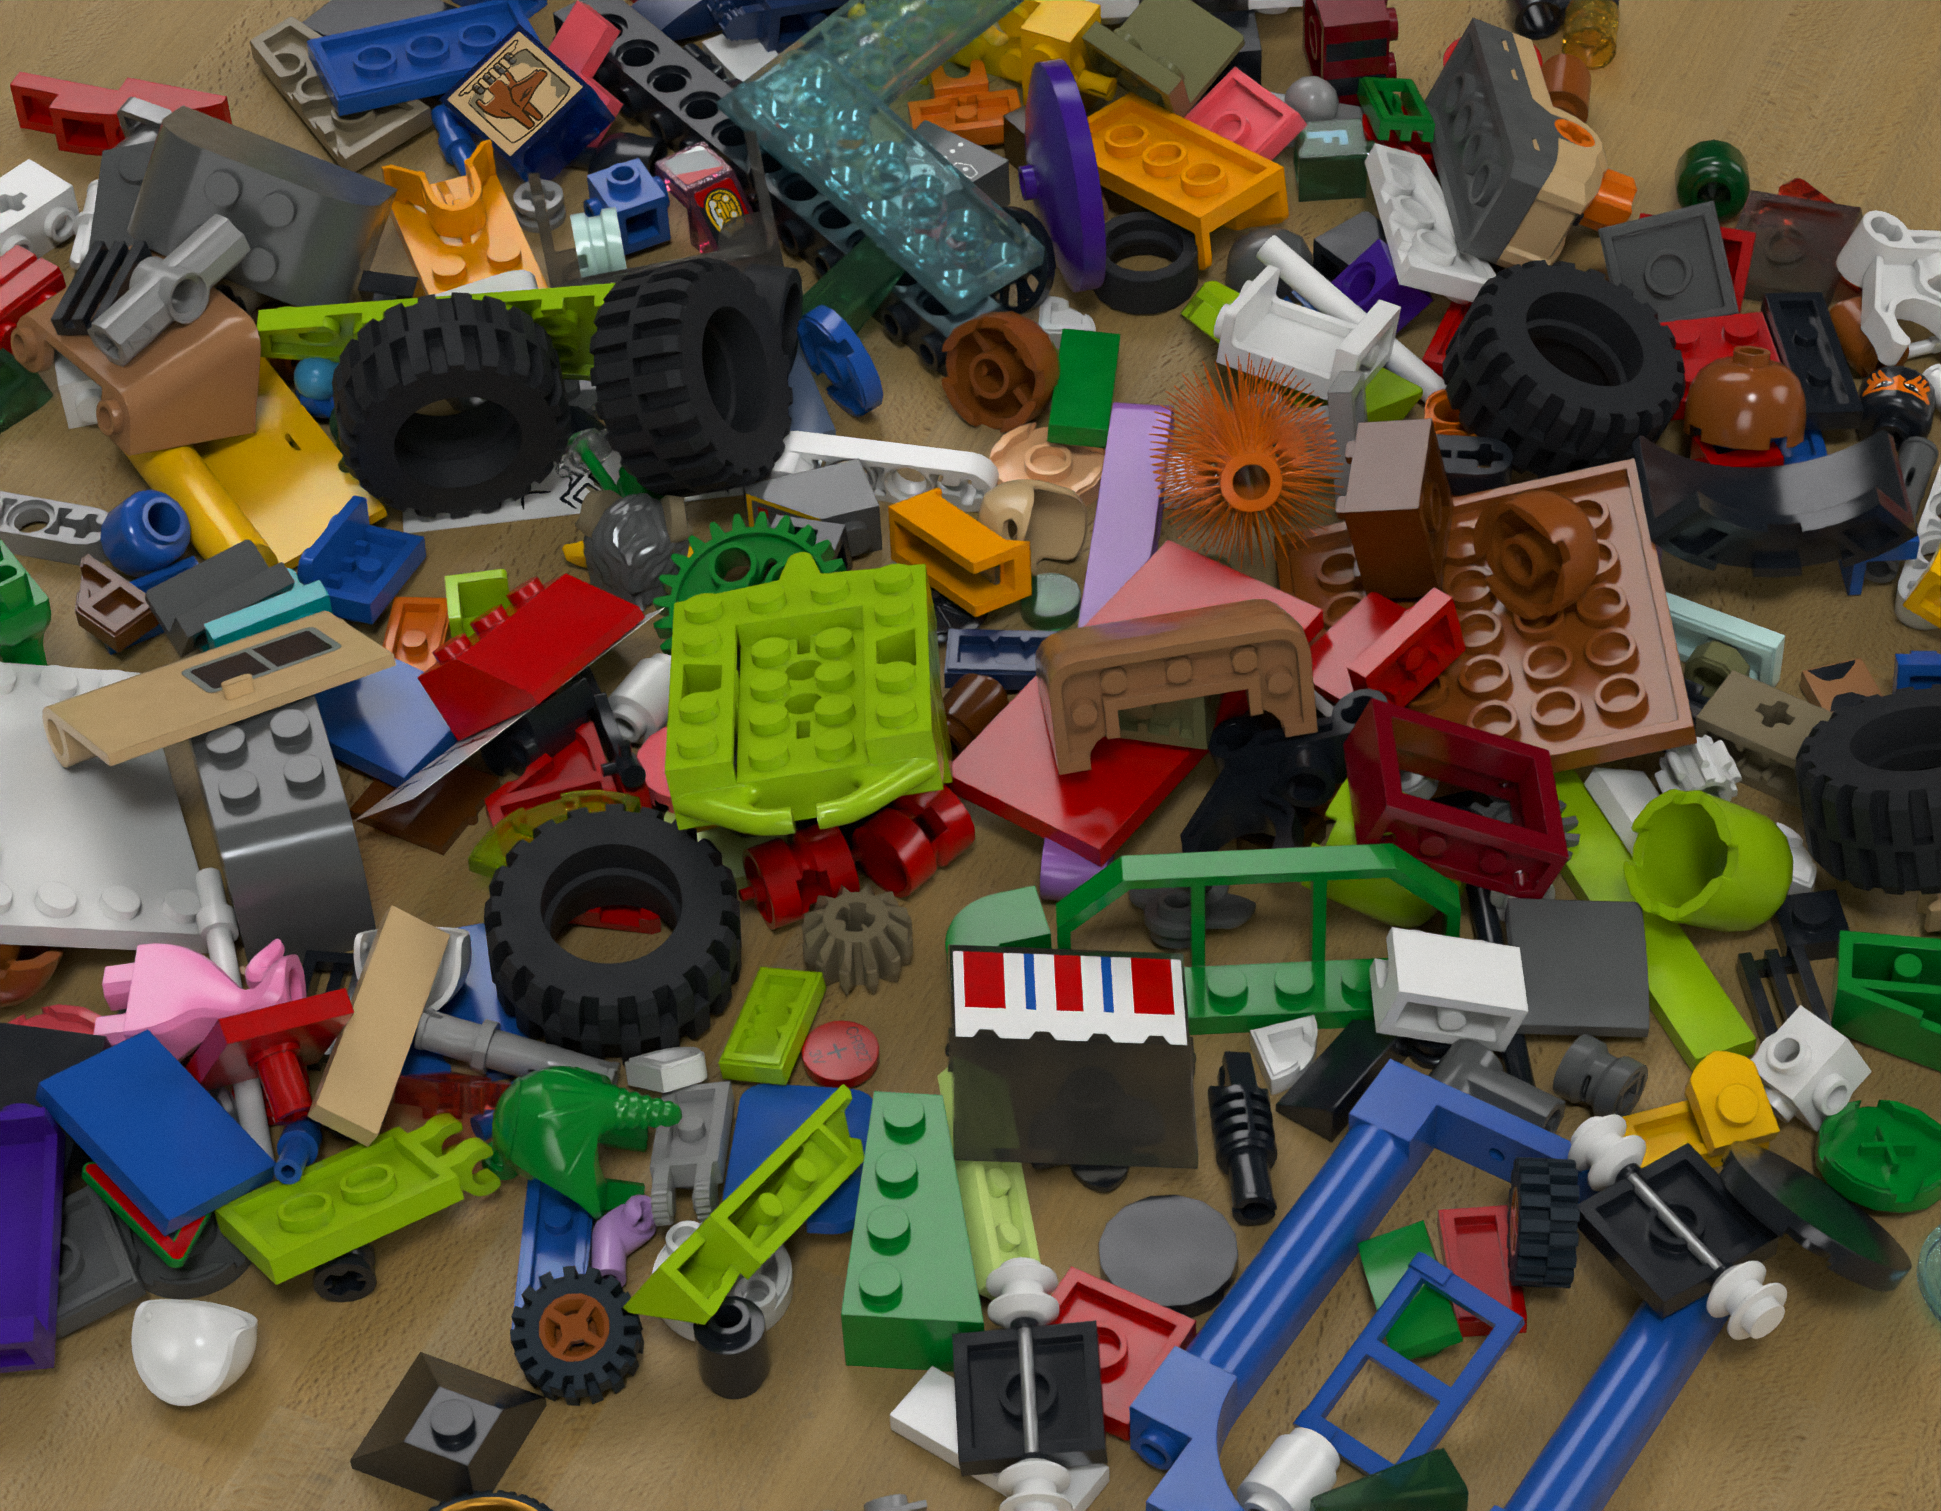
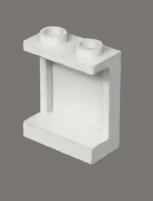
(1301, 337)

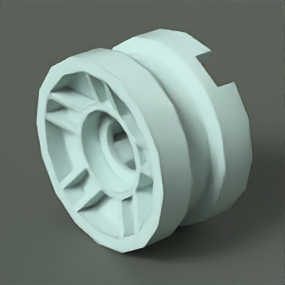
(598, 242)

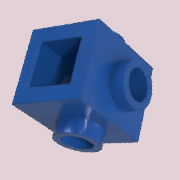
(639, 203)

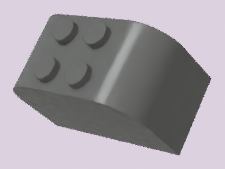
(302, 216)
(284, 831)

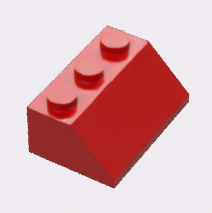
(524, 651)

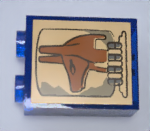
(527, 107)

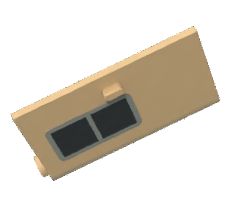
(211, 690)

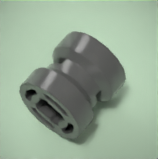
(1599, 1078)

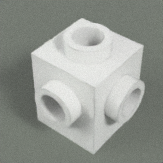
(1808, 1069)

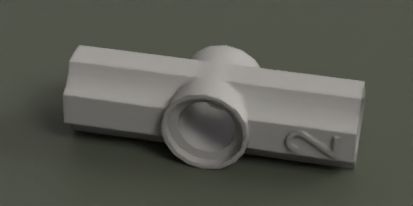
(169, 290)

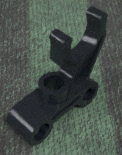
(1269, 774)

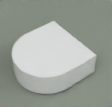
(667, 1069)

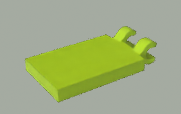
(355, 1197)

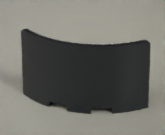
(1777, 516)

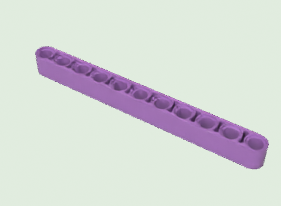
(1121, 543)

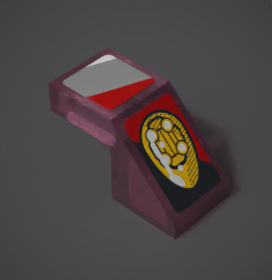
(706, 190)

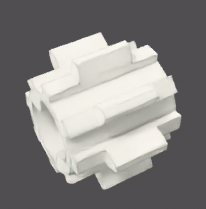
(1700, 767)

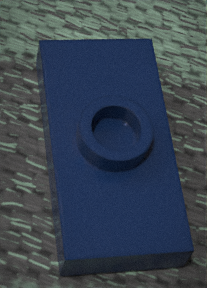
(994, 653)

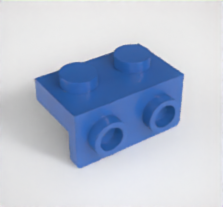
(360, 563)

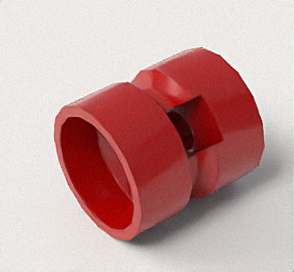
(913, 839)

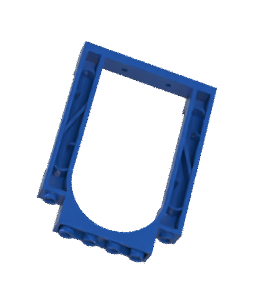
(1392, 1130)

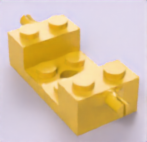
(1036, 34)

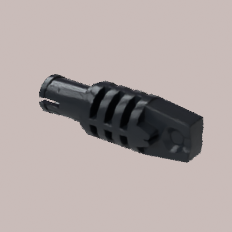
(1244, 1138)

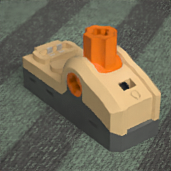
(1510, 159)

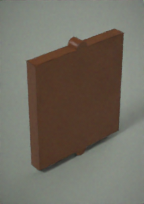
(435, 815)

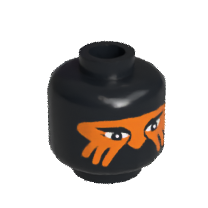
(1896, 402)

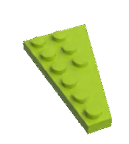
(327, 329)

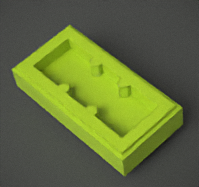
(772, 1025)

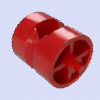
(791, 876)

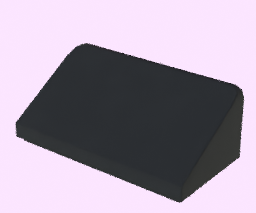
(1340, 1078)

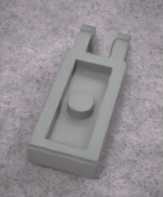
(692, 1151)

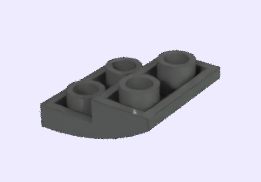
(1581, 966)

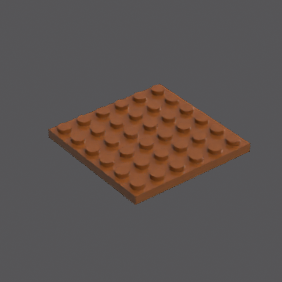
(1581, 683)

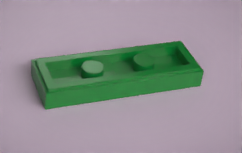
(1084, 388)

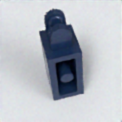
(771, 21)

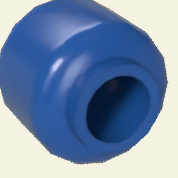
(145, 533)

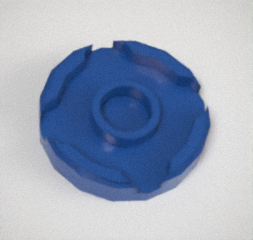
(839, 353)

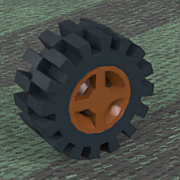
(1543, 1222)
(561, 1316)

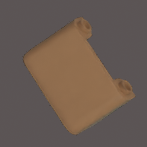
(178, 391)
(1170, 658)

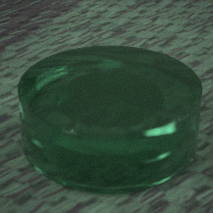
(1053, 602)

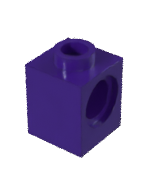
(1374, 278)

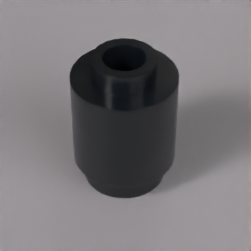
(733, 1349)

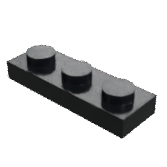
(1813, 352)

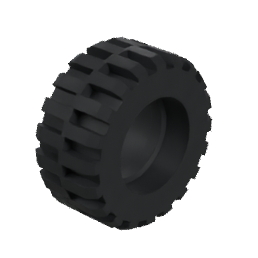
(440, 354)
(1562, 368)
(691, 378)
(1876, 792)
(602, 863)

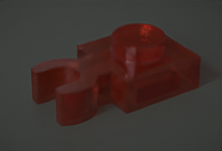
(448, 1093)

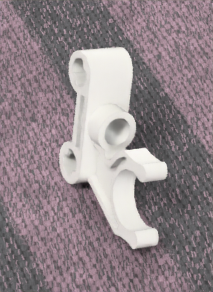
(1897, 278)

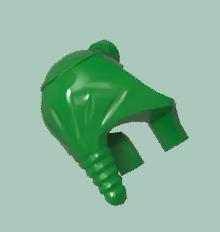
(552, 1128)

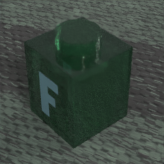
(1331, 160)

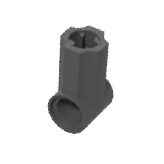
(1480, 1074)

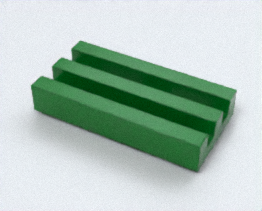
(1385, 110)

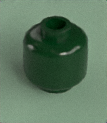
(1713, 173)

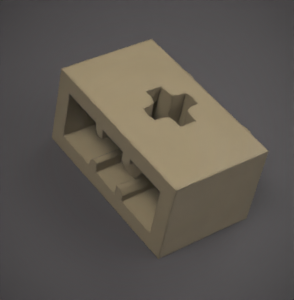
(1760, 732)

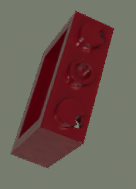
(1445, 837)

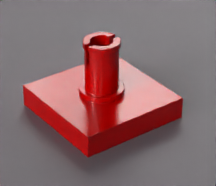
(273, 1046)

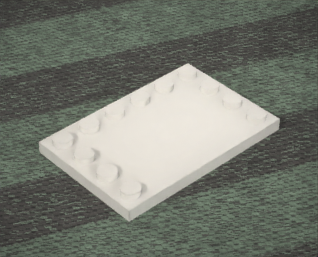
(90, 846)

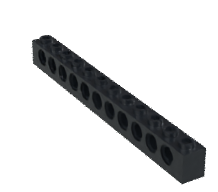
(677, 102)

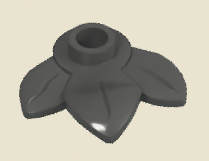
(1169, 912)

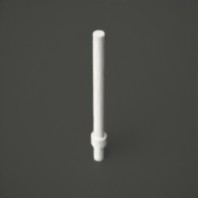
(218, 932)

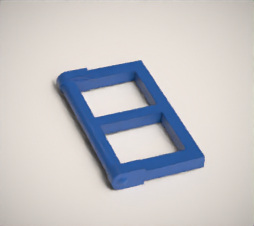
(1369, 1346)

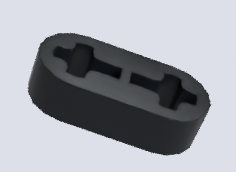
(1463, 456)

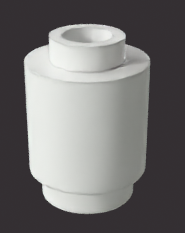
(643, 699)
(1290, 1473)

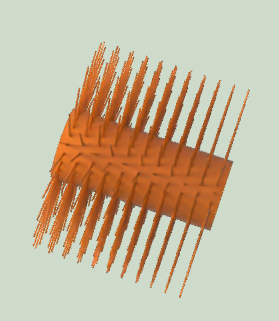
(1245, 460)

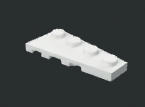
(1421, 228)

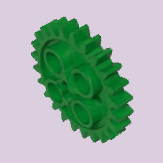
(744, 547)

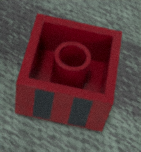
(1349, 42)

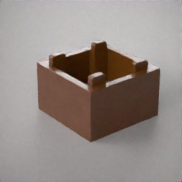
(1397, 507)

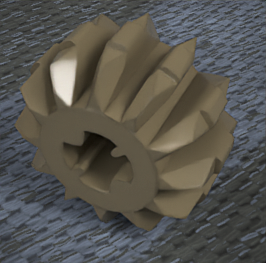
(857, 938)

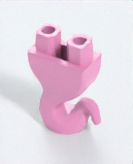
(185, 993)

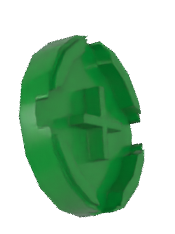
(1882, 1156)

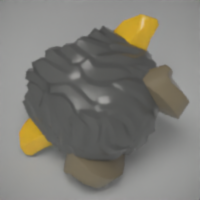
(630, 542)

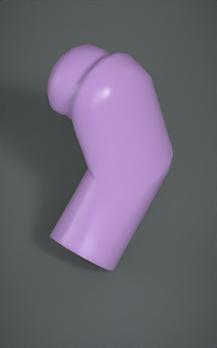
(621, 1234)

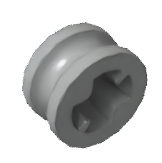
(525, 208)

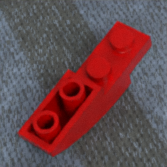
(86, 114)

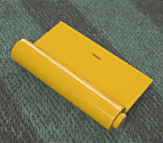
(258, 482)

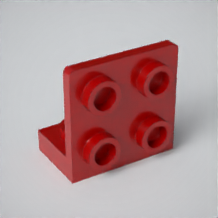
(1388, 648)

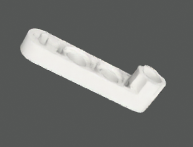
(881, 461)

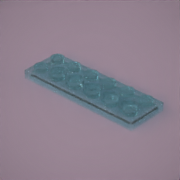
(888, 180)

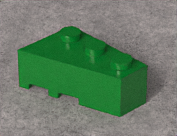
(1889, 994)

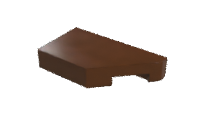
(111, 606)

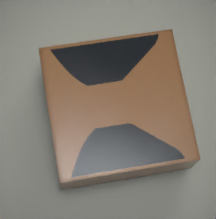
(1838, 684)

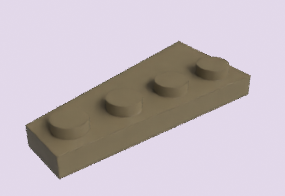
(351, 138)

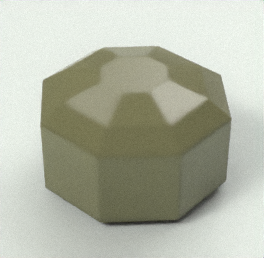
(1712, 664)

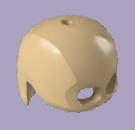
(1038, 513)

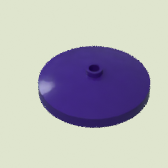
(1064, 175)

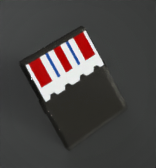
(1070, 1057)

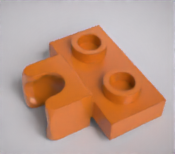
(965, 105)

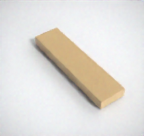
(380, 1032)

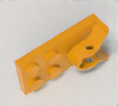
(1185, 171)
(459, 225)

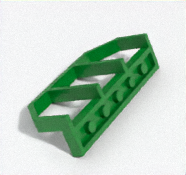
(1265, 994)

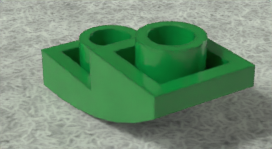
(1430, 1318)

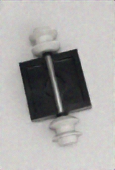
(1675, 1229)
(1028, 1392)

